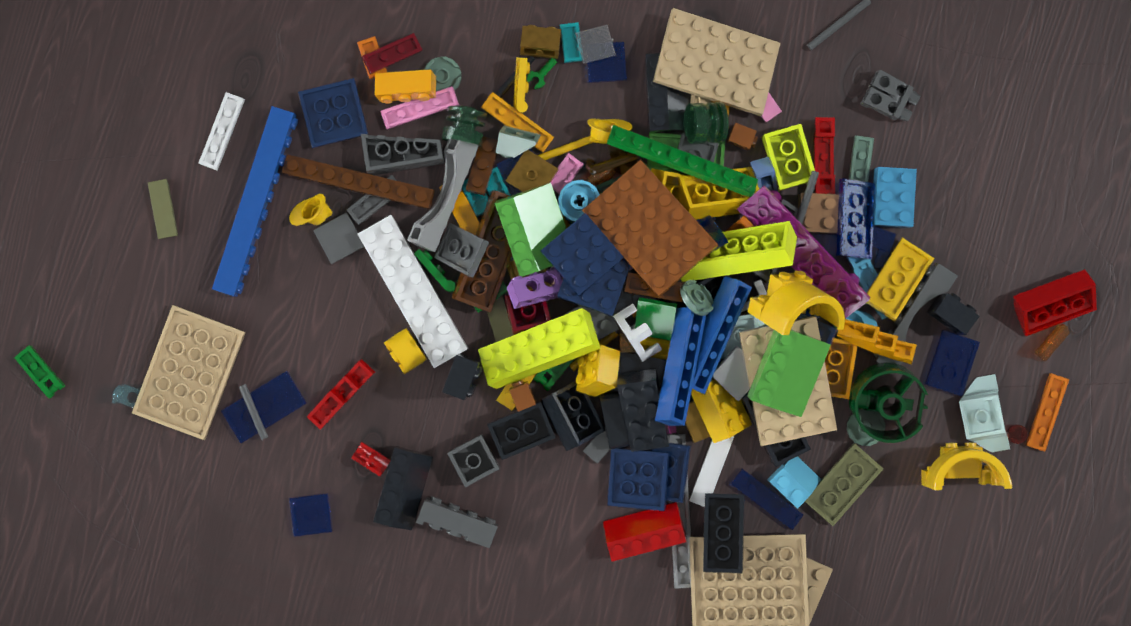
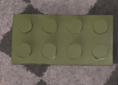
(843, 484)

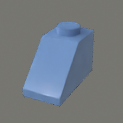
(765, 173)

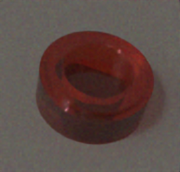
(1017, 434)

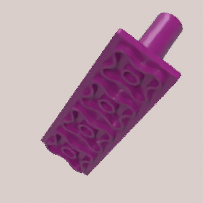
(809, 256)

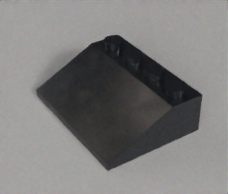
(664, 104)

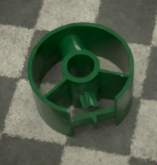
(873, 401)

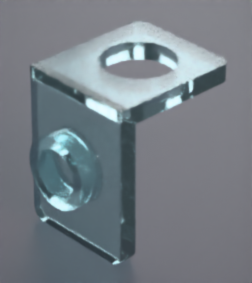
(120, 394)

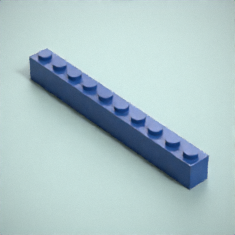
(255, 201)

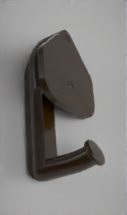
(620, 161)

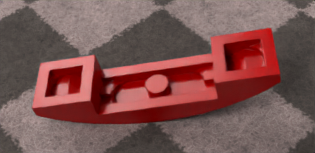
(824, 154)

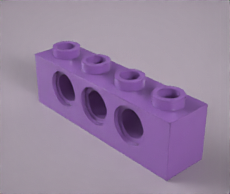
(521, 296)

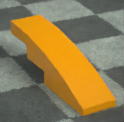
(878, 342)

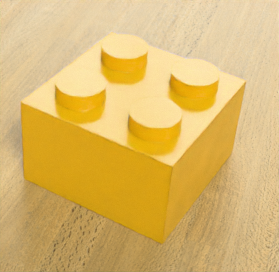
(598, 371)

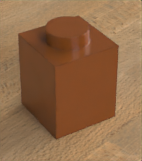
(742, 137)
(522, 395)

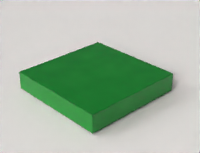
(658, 316)

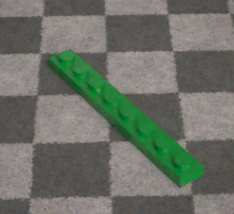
(682, 161)

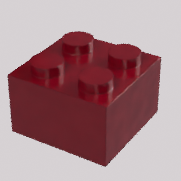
(527, 316)

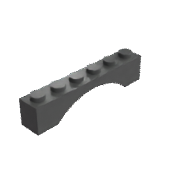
(936, 283)

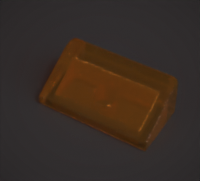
(1052, 342)
(624, 344)

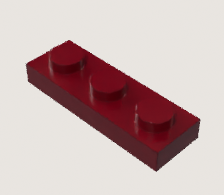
(392, 53)

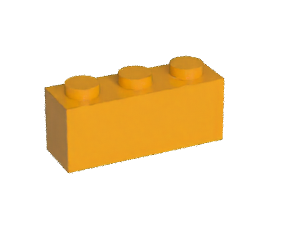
(405, 86)

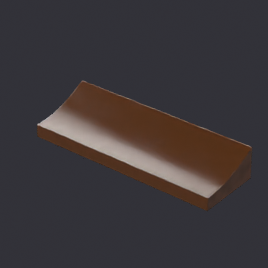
(485, 284)

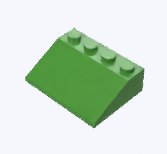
(530, 224)
(788, 372)

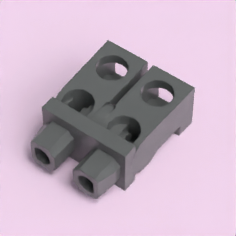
(890, 96)

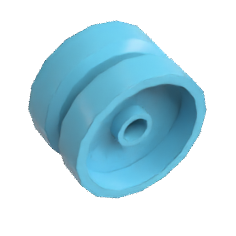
(573, 193)

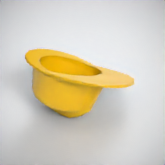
(601, 128)
(310, 211)

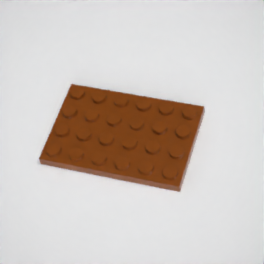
(650, 228)

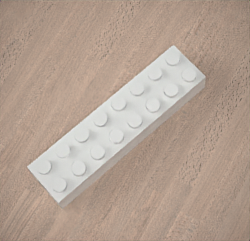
(413, 291)

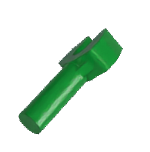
(541, 74)

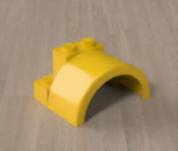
(789, 297)
(965, 463)

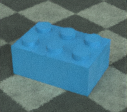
(894, 197)

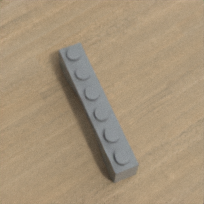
(429, 229)

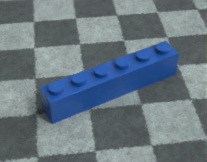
(718, 329)
(680, 368)

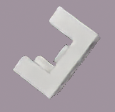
(636, 335)

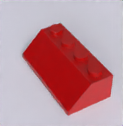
(1055, 302)
(644, 532)

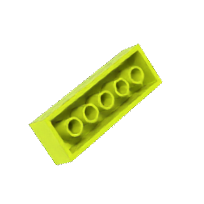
(749, 251)
(539, 348)

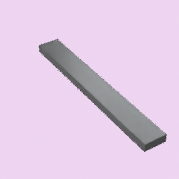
(681, 551)

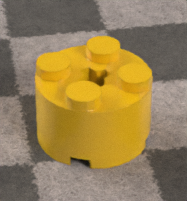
(405, 351)

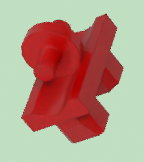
(371, 459)

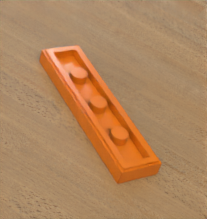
(1047, 412)

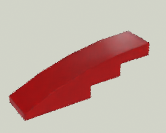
(340, 394)

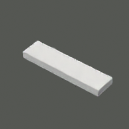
(221, 131)
(710, 470)

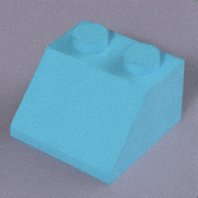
(795, 481)

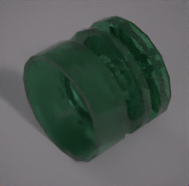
(706, 122)
(464, 124)

